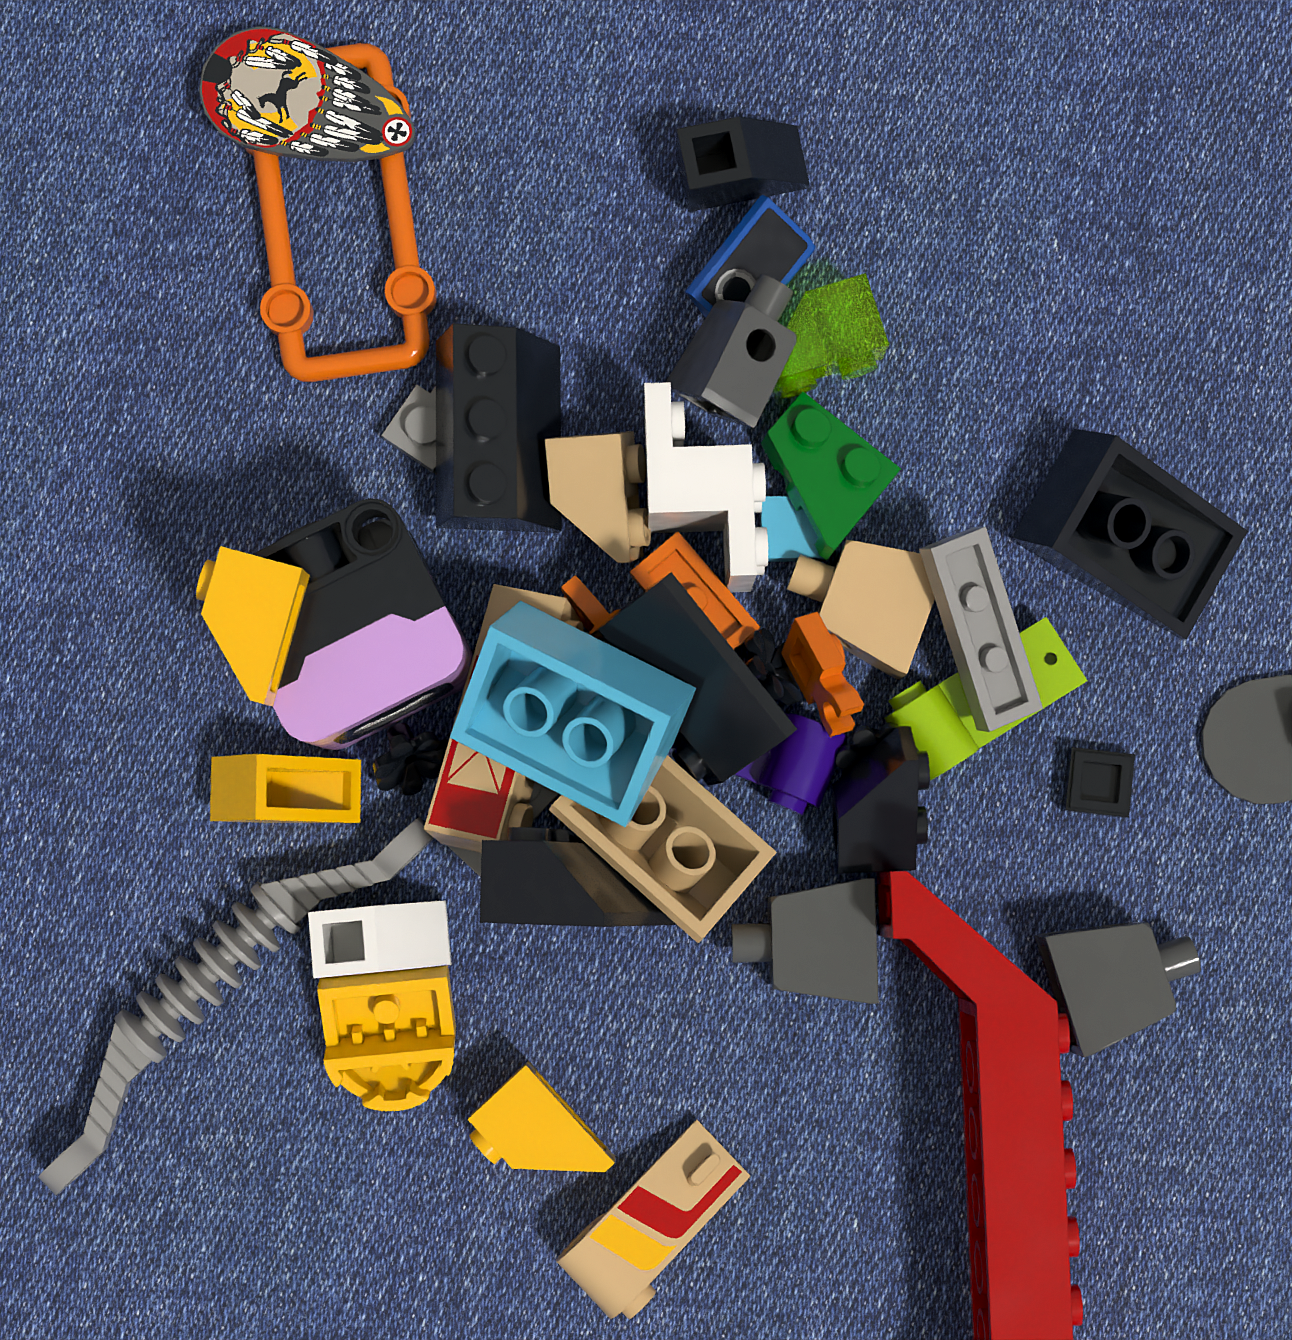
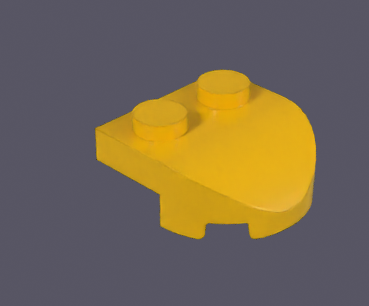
(388, 1034)

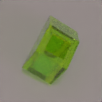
(835, 333)

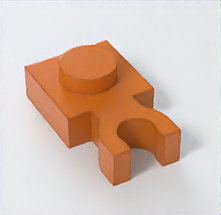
(817, 666)

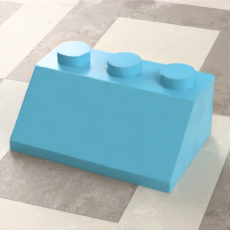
(571, 711)

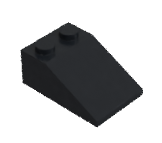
(1130, 531)

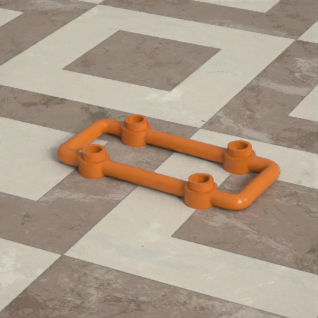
(407, 289)

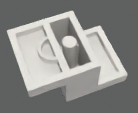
(703, 488)

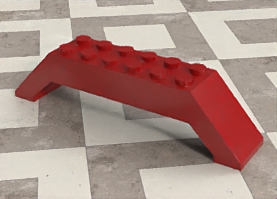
(1010, 1120)

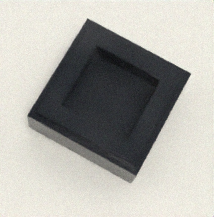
(1098, 782)

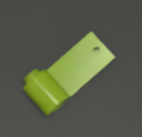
(942, 715)

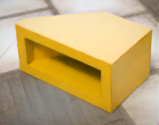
(252, 615)
(285, 789)
(536, 1128)

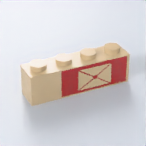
(473, 793)

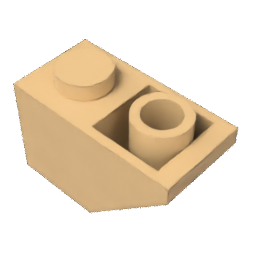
(597, 489)

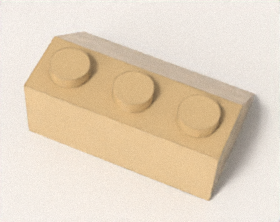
(677, 849)

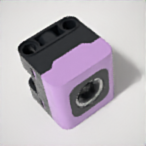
(369, 631)

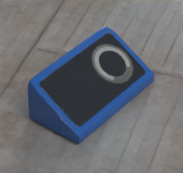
(760, 244)

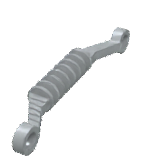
(137, 1040)

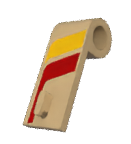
(652, 1222)

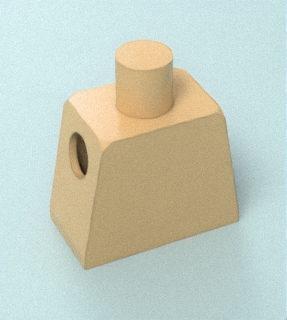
(870, 601)

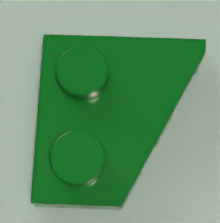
(826, 470)

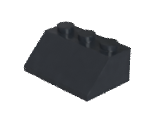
(492, 420)
(731, 712)
(557, 880)

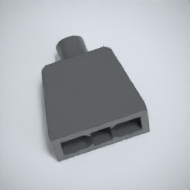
(737, 355)
(817, 941)
(1113, 979)

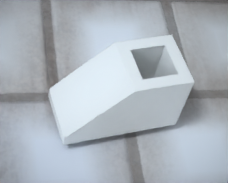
(379, 938)

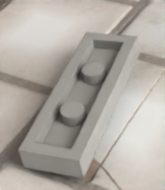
(981, 628)

